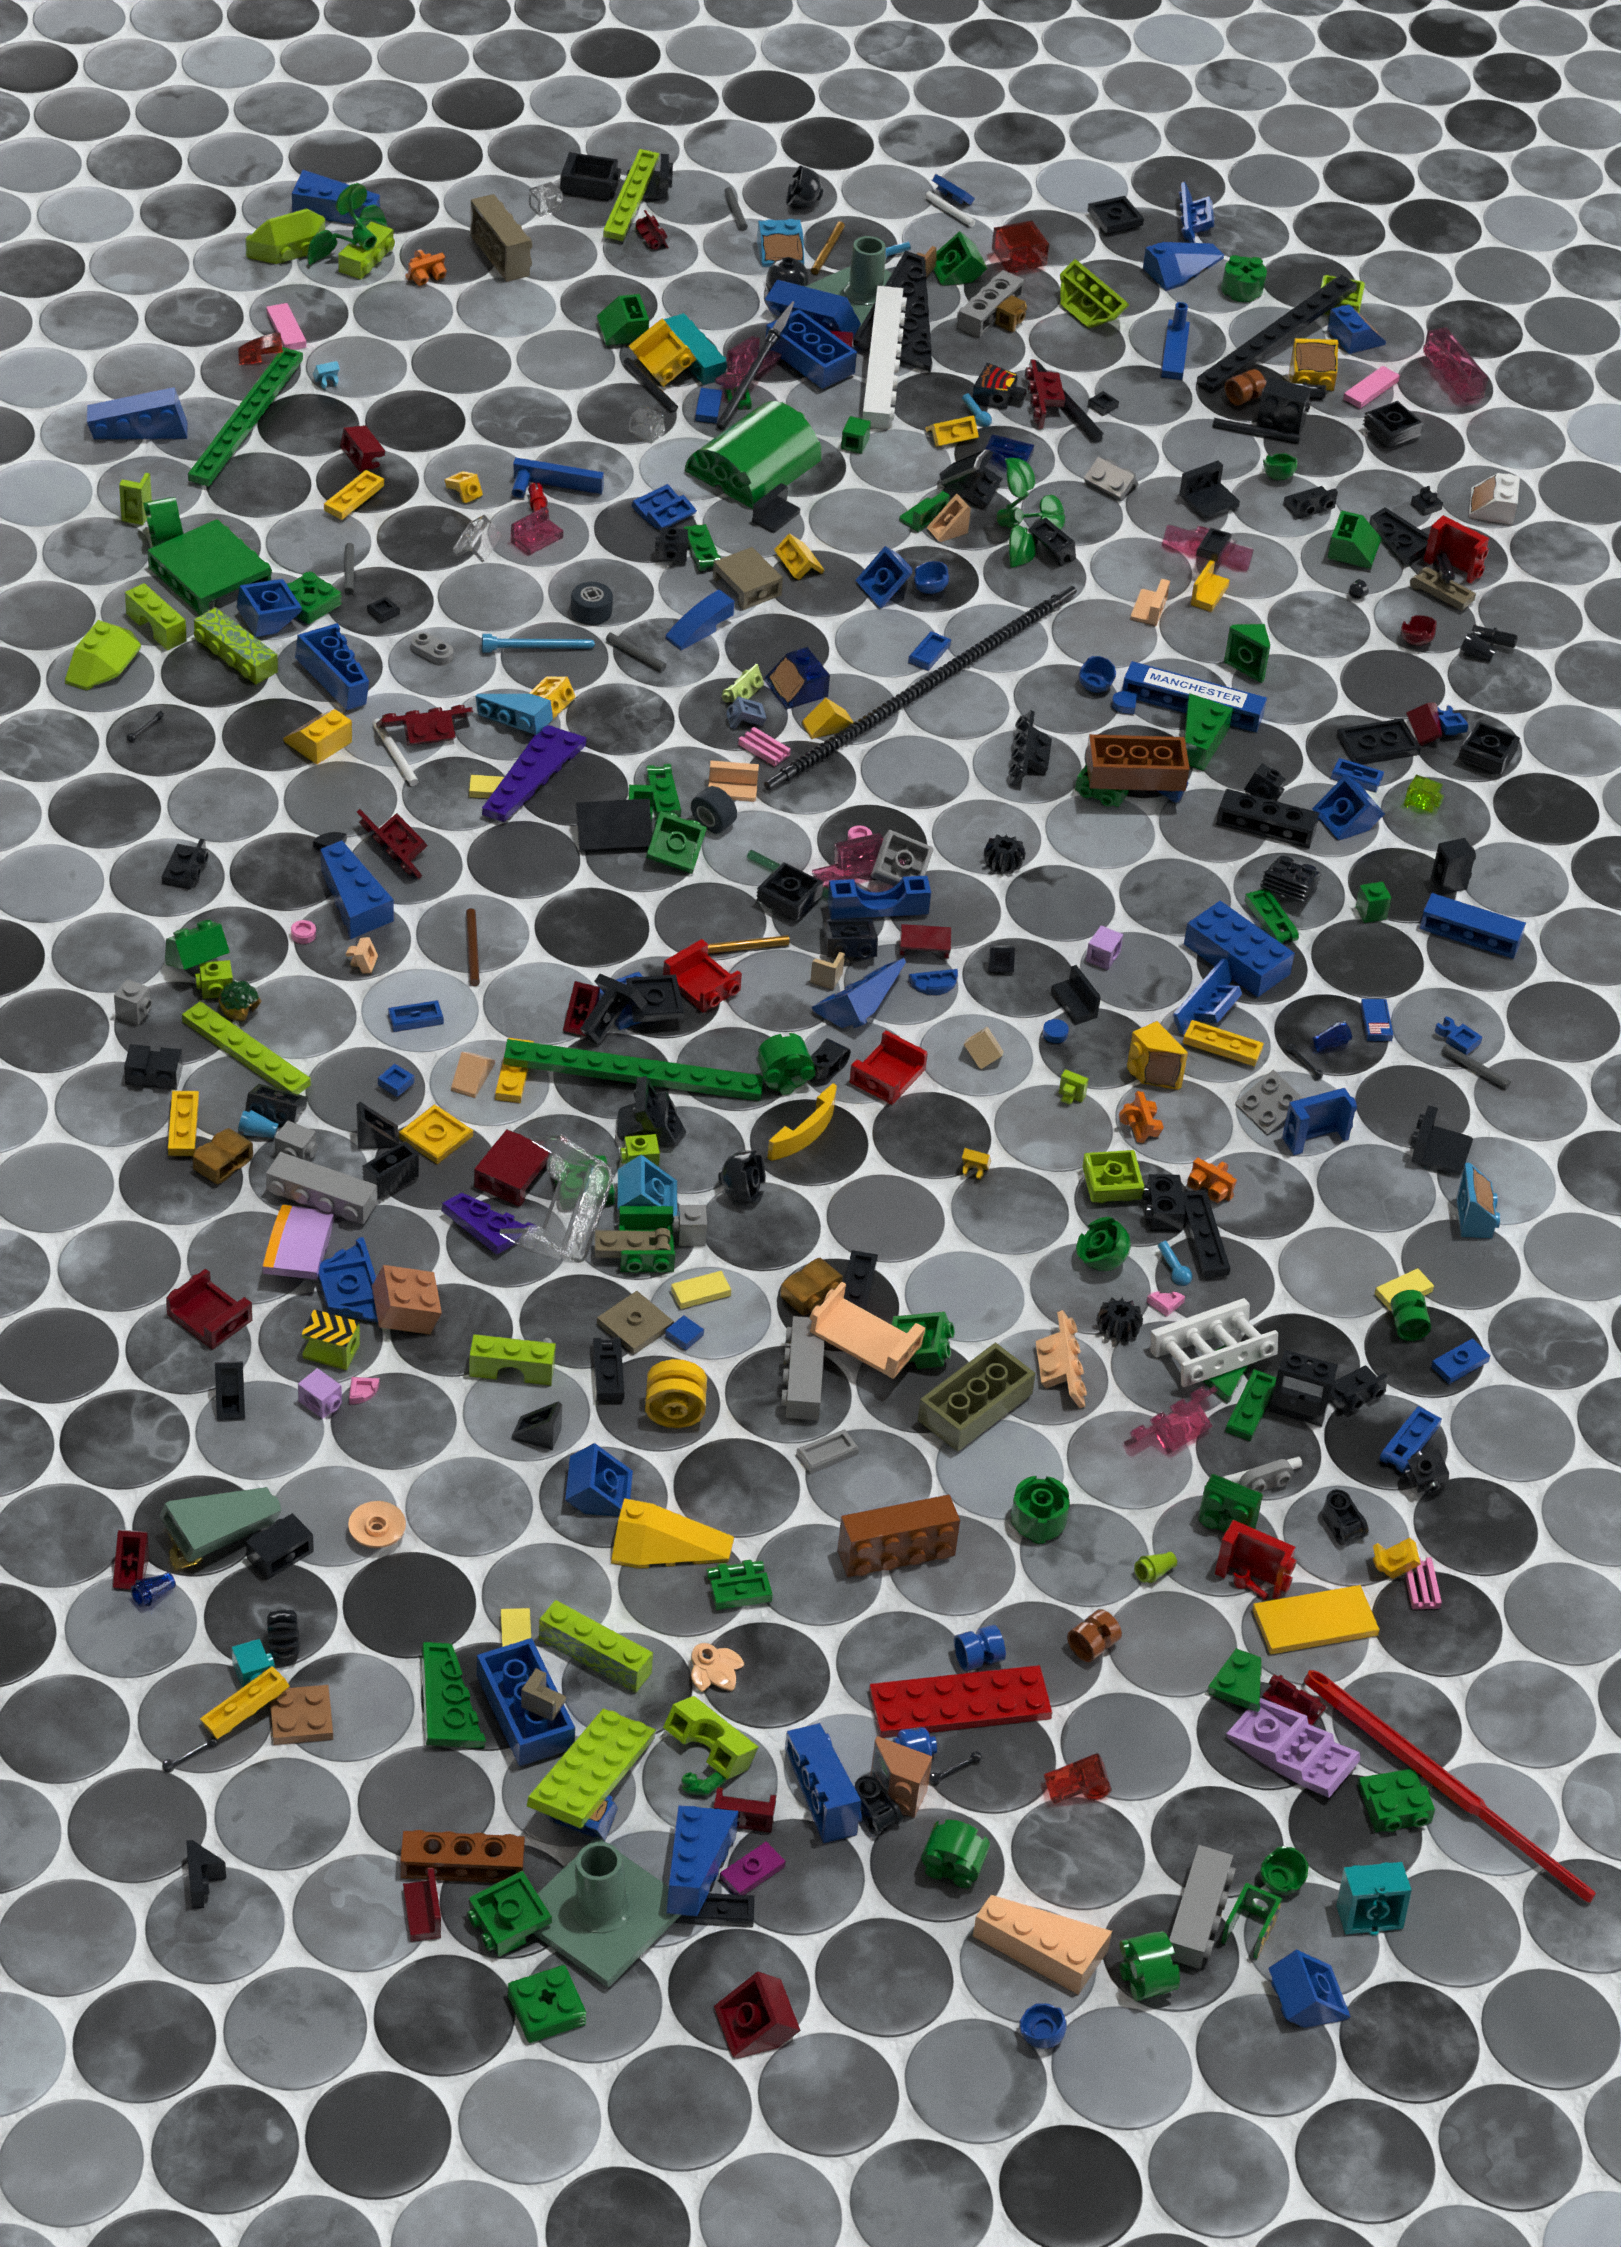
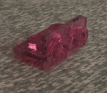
(535, 532)

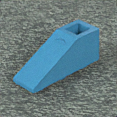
(516, 710)

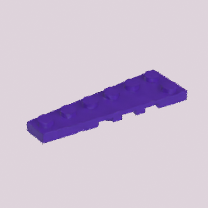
(533, 767)

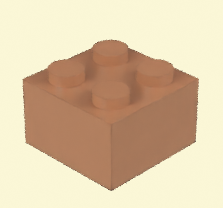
(406, 1299)

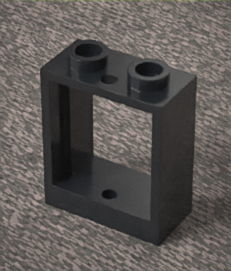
(590, 166)
(1300, 1404)

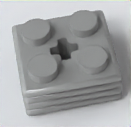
(897, 847)

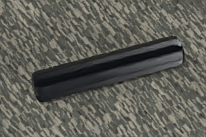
(1445, 567)

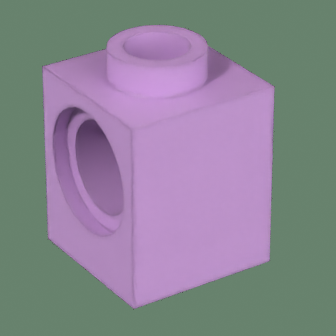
(1104, 947)
(320, 1393)

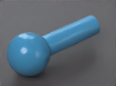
(897, 248)
(982, 418)
(1180, 1274)

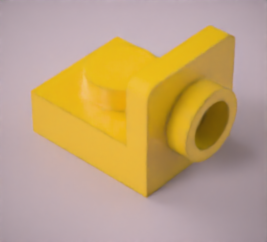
(466, 484)
(1397, 1558)

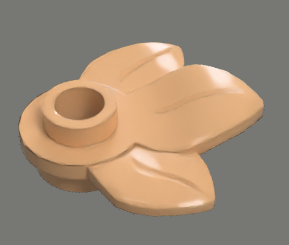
(717, 1670)

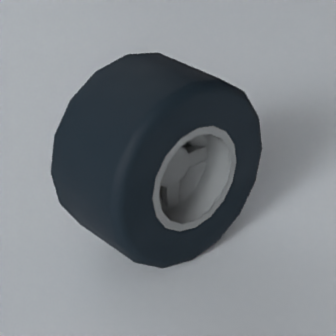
(591, 603)
(714, 809)

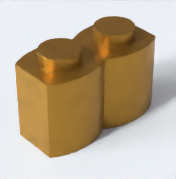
(222, 1155)
(810, 1286)

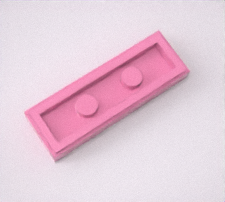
(286, 324)
(1371, 387)

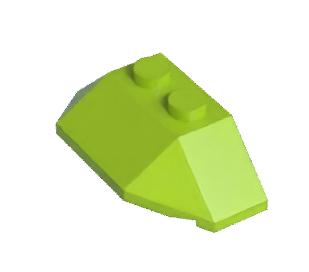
(284, 237)
(1088, 296)
(101, 655)

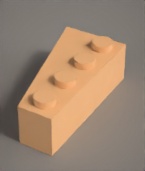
(1043, 1941)

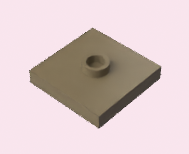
(635, 1322)

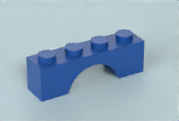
(908, 897)

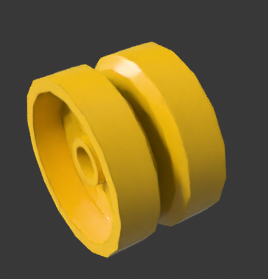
(676, 1393)

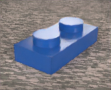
(959, 194)

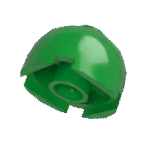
(1104, 1244)

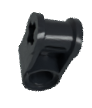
(828, 1061)
(1343, 1517)
(878, 1809)

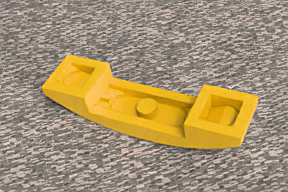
(789, 1142)

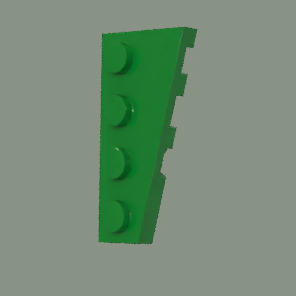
(447, 1701)

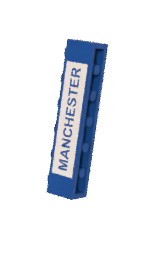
(1173, 689)

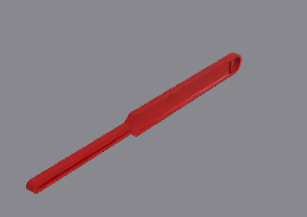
(1438, 1777)

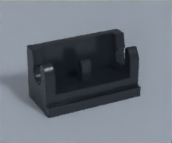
(1054, 540)

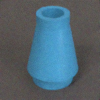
(257, 1125)

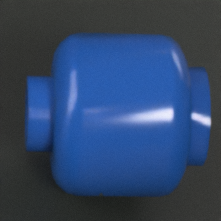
(918, 1740)

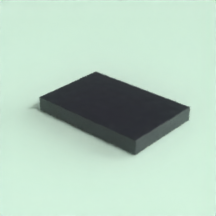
(1378, 741)
(613, 825)

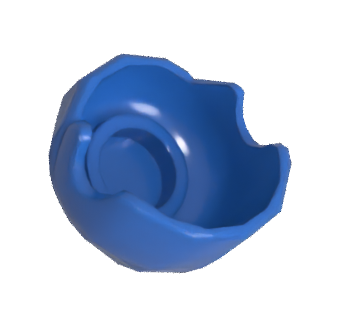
(931, 577)
(1097, 674)
(1043, 2026)

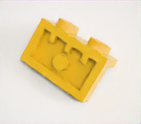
(557, 690)

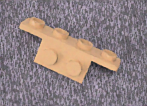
(1060, 1360)

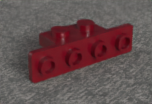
(1044, 390)
(426, 727)
(399, 837)

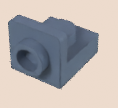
(745, 710)

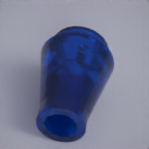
(1335, 1035)
(150, 1589)

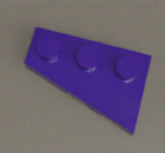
(481, 1221)

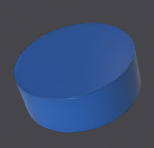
(1055, 1031)

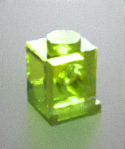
(1424, 794)

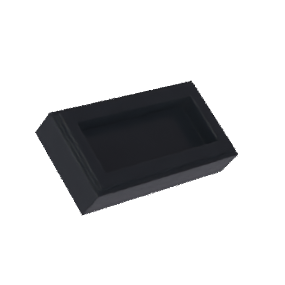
(1213, 544)

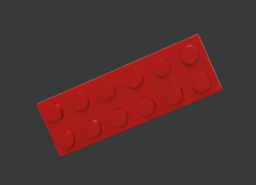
(961, 1701)

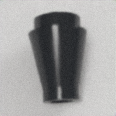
(1477, 647)

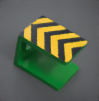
(1246, 1903)

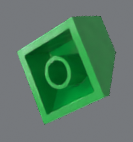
(959, 261)
(196, 945)

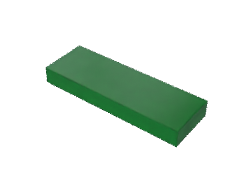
(1251, 1405)

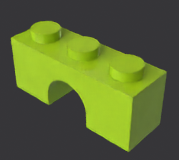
(357, 261)
(146, 606)
(532, 1358)
(696, 1722)

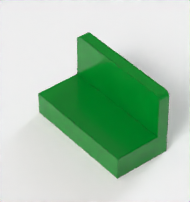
(924, 512)

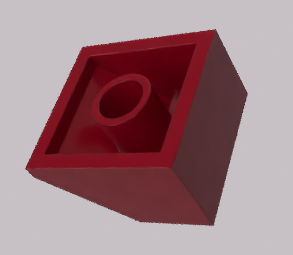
(757, 2016)

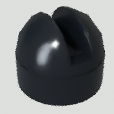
(1358, 589)

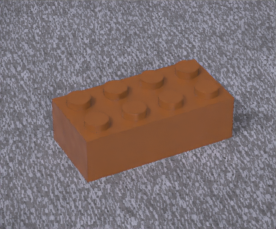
(1137, 762)
(898, 1535)

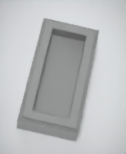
(827, 1451)

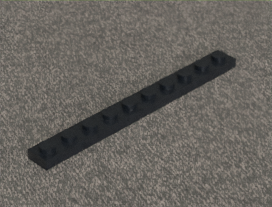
(1276, 333)

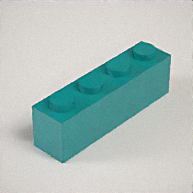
(709, 361)

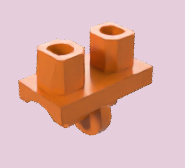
(426, 264)
(1140, 1117)
(1214, 1178)

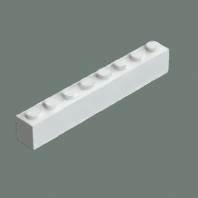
(883, 356)

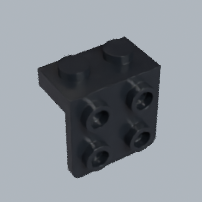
(660, 180)
(1204, 490)
(1439, 1146)

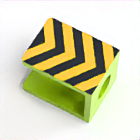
(331, 1339)

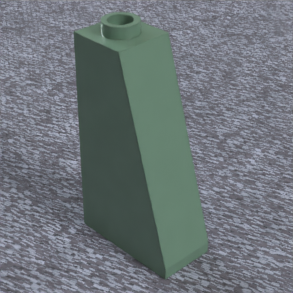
(218, 1520)

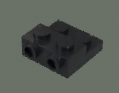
(850, 936)

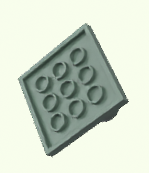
(861, 278)
(604, 1911)

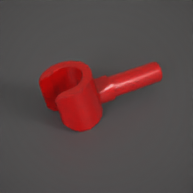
(1243, 1581)

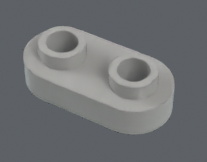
(432, 648)
(1268, 1476)

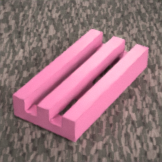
(767, 744)
(1433, 1586)

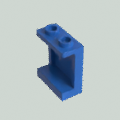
(1317, 1117)

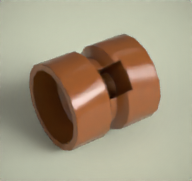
(1245, 387)
(1094, 1635)

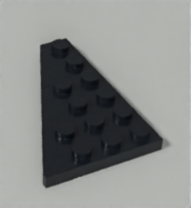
(916, 339)

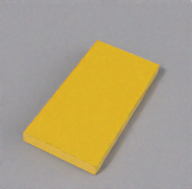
(1315, 1619)

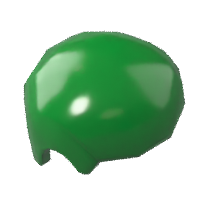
(1280, 466)
(1284, 1870)

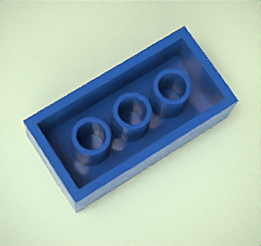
(814, 350)
(1252, 954)
(502, 1677)

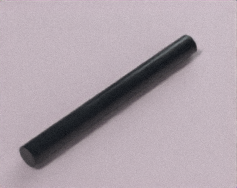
(653, 387)
(1256, 430)

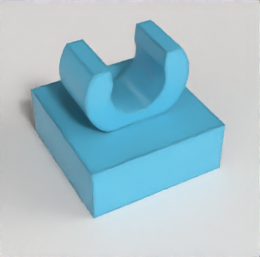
(326, 371)

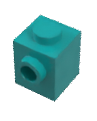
(250, 1661)

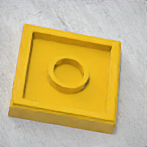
(436, 1134)

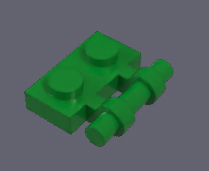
(739, 1590)

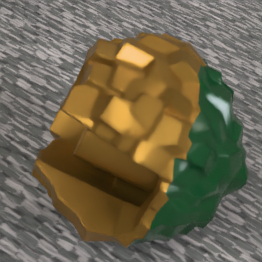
(237, 999)

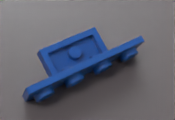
(1196, 215)
(1209, 999)

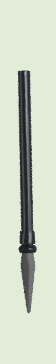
(771, 339)

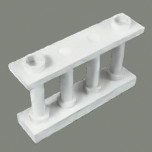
(1208, 1325)

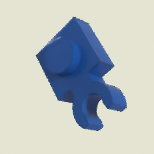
(1451, 722)
(1460, 1038)

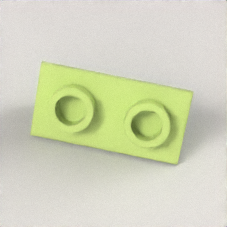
(745, 685)

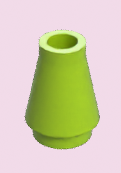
(1152, 1567)

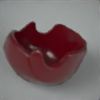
(1419, 630)

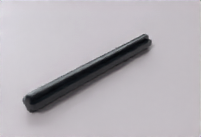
(1078, 414)

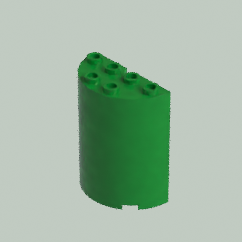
(758, 453)

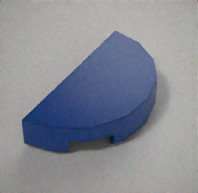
(934, 982)

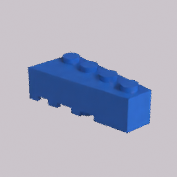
(333, 665)

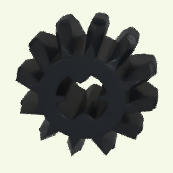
(1004, 853)
(1119, 1319)
(283, 1634)

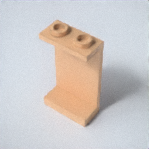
(864, 1334)

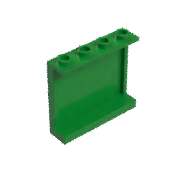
(206, 564)

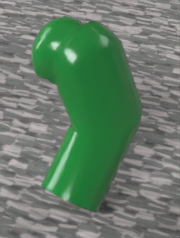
(700, 1786)

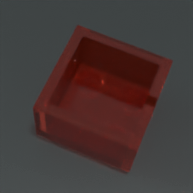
(1020, 246)

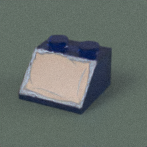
(798, 679)

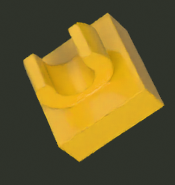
(976, 1160)

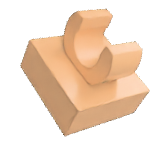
(364, 955)

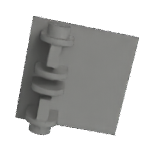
(1268, 1101)

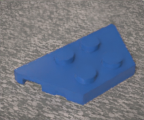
(348, 1283)

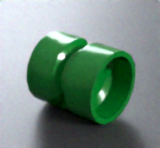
(1410, 1315)

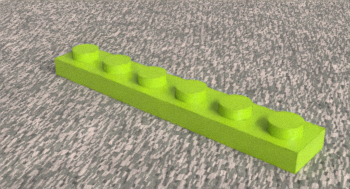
(631, 195)
(245, 1049)

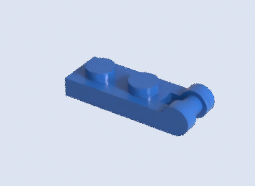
(1410, 1438)

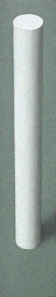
(396, 754)

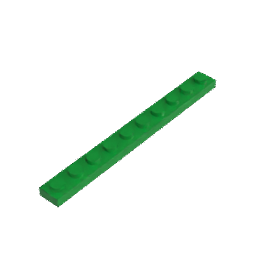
(245, 417)
(630, 1068)

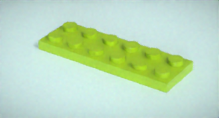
(591, 1768)

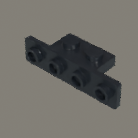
(1030, 749)

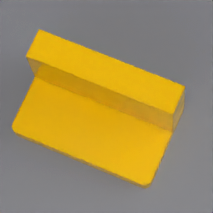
(954, 431)
(797, 557)
(1208, 588)

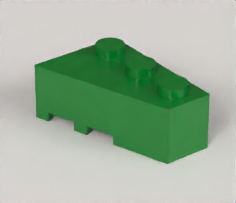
(1204, 729)

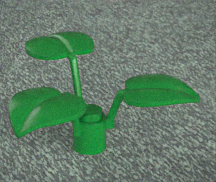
(348, 200)
(1020, 480)

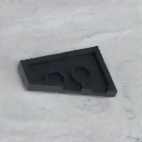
(1400, 535)

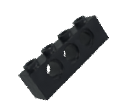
(1267, 818)

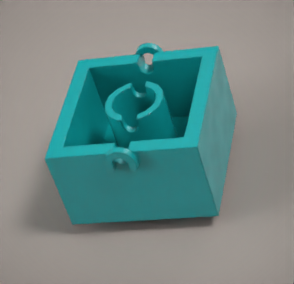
(1373, 1898)

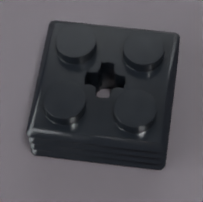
(1393, 424)
(1488, 748)
(1290, 879)
(789, 891)

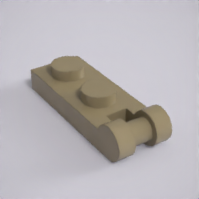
(1451, 593)
(611, 1243)

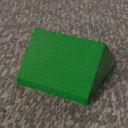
(1248, 649)

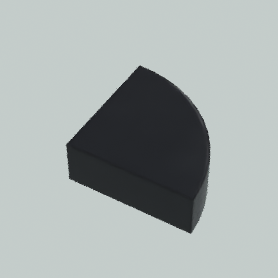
(328, 839)

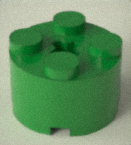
(1244, 278)
(163, 520)
(785, 1063)
(1040, 1508)
(955, 1852)
(1149, 1965)

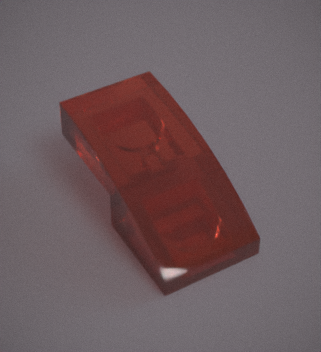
(266, 344)

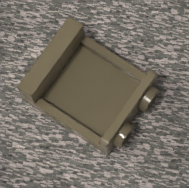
(749, 576)

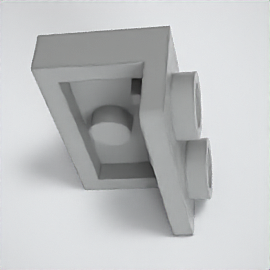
(1110, 478)

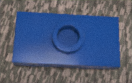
(1460, 1361)

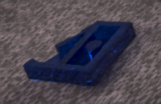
(1009, 448)

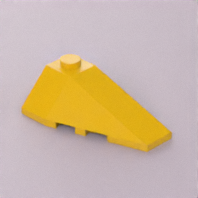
(659, 1536)

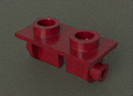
(649, 230)
(1288, 1696)

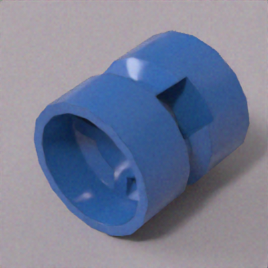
(981, 1647)

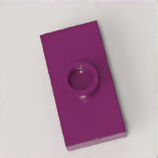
(752, 1869)

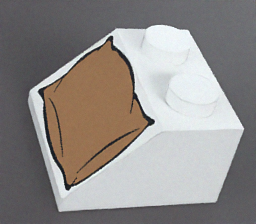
(1495, 499)

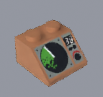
(901, 1773)

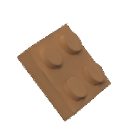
(302, 1715)

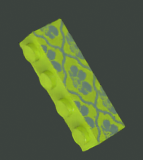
(235, 646)
(595, 1646)

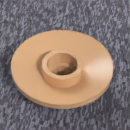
(373, 1516)

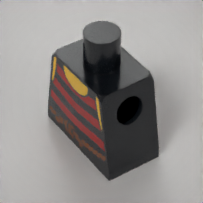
(997, 387)

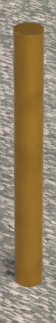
(827, 248)
(748, 944)

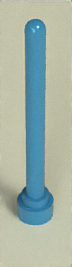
(492, 643)

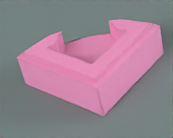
(1165, 1302)
(362, 1389)

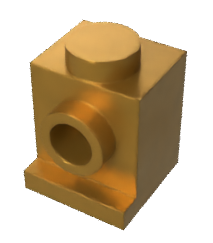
(1010, 313)

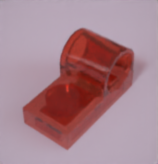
(1079, 1777)

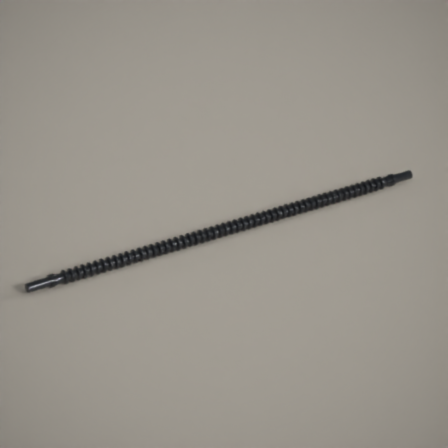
(919, 688)

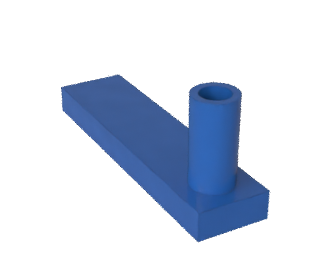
(1176, 343)
(554, 475)

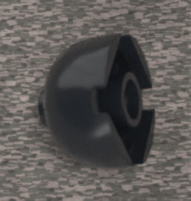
(805, 188)
(787, 270)
(742, 1176)

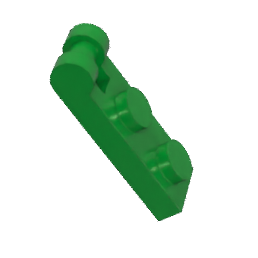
(702, 547)
(664, 790)
(1271, 915)

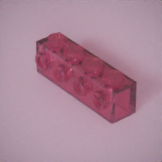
(1455, 364)

